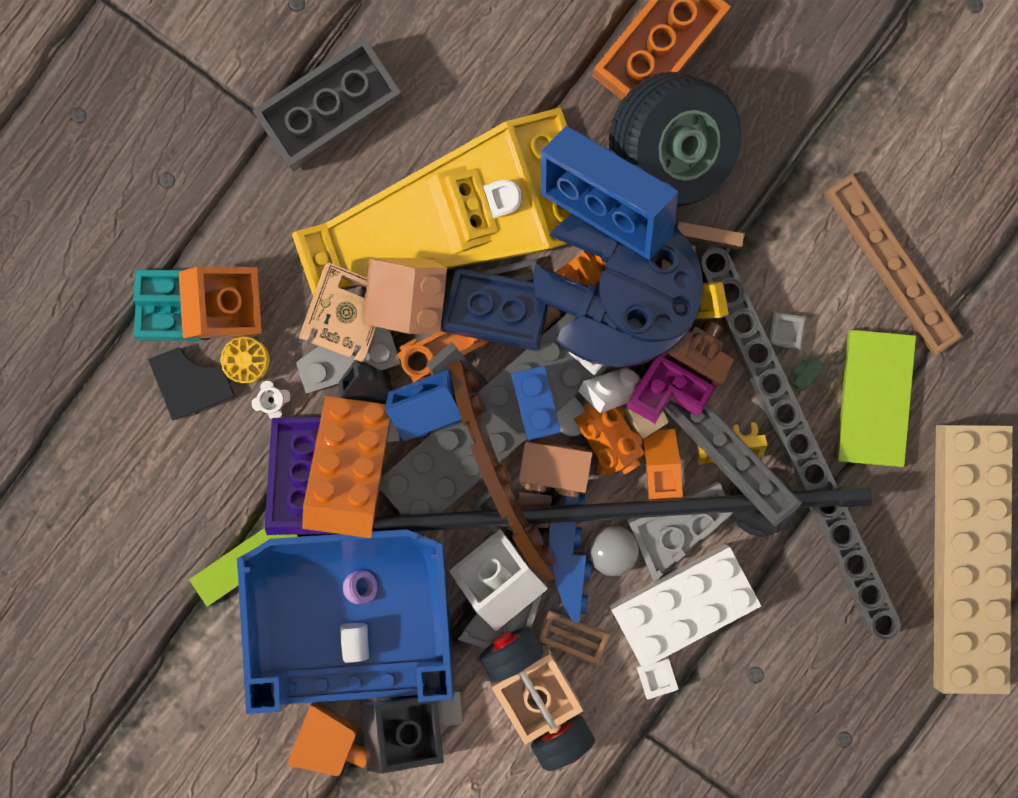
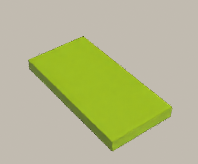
(876, 398)

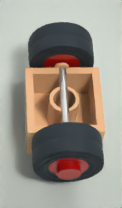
(537, 698)

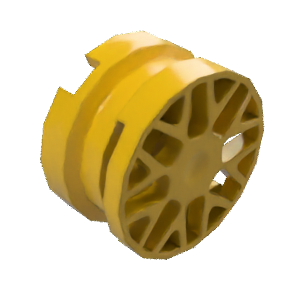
(245, 360)

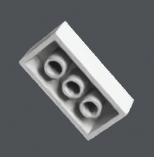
(685, 605)

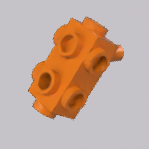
(610, 439)

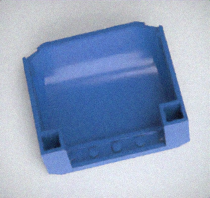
(295, 612)

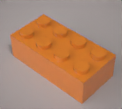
(658, 41)
(346, 467)

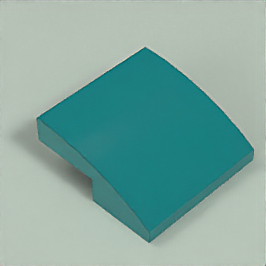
(158, 306)

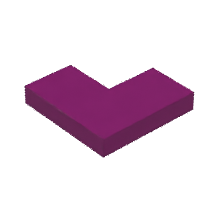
(669, 382)

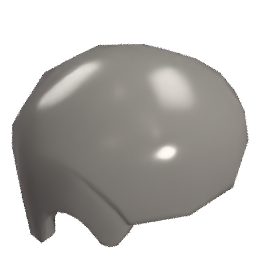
(613, 550)

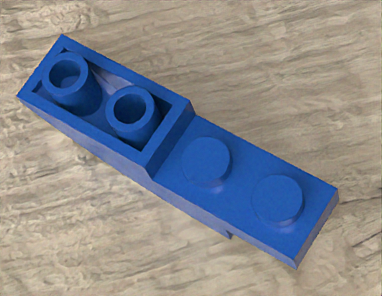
(570, 567)

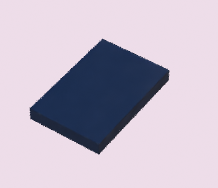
(494, 309)

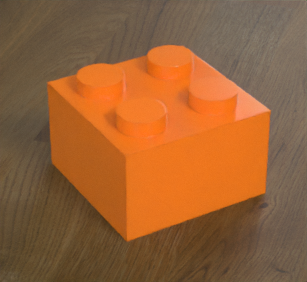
(220, 302)

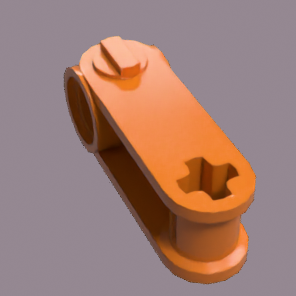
(431, 347)

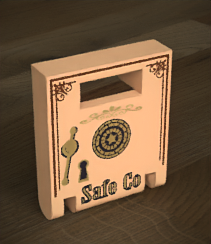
(338, 315)

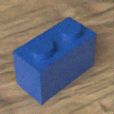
(535, 402)
(423, 406)

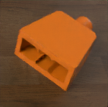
(326, 742)

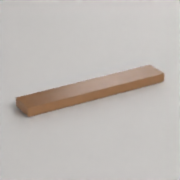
(893, 264)

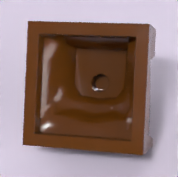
(703, 353)

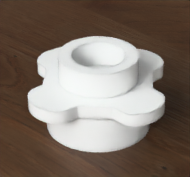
(267, 391)

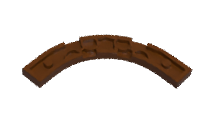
(496, 475)

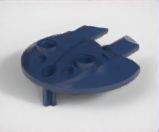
(627, 290)

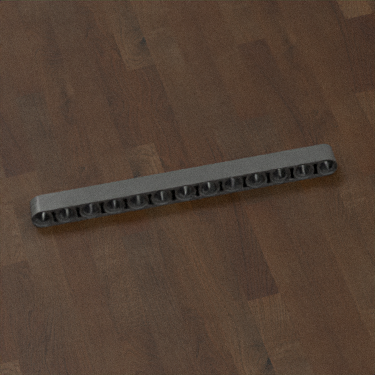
(770, 402)

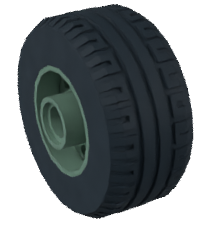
(678, 133)

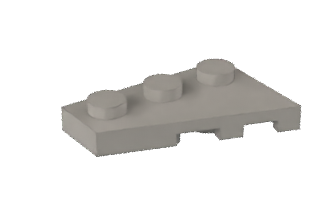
(669, 537)

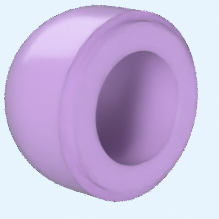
(350, 591)

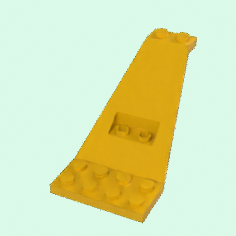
(432, 218)

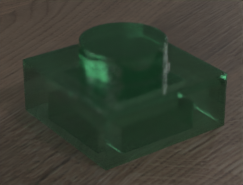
(805, 373)

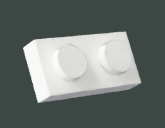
(610, 389)

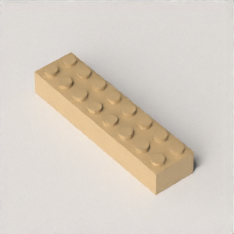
(972, 559)

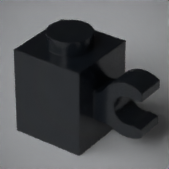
(365, 383)

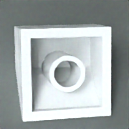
(497, 580)

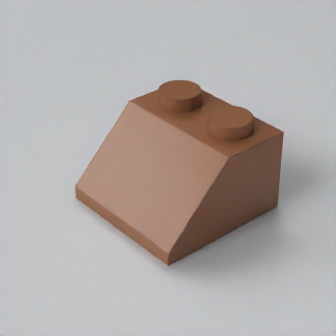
(405, 294)
(555, 466)

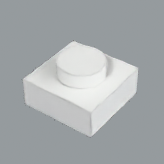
(657, 678)

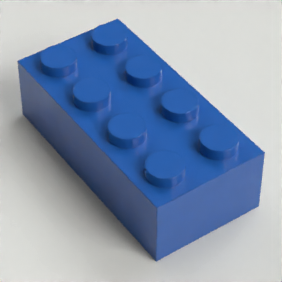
(608, 192)

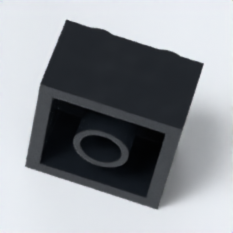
(401, 734)

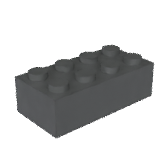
(328, 104)

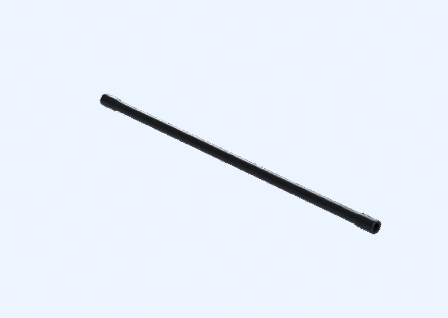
(840, 497)

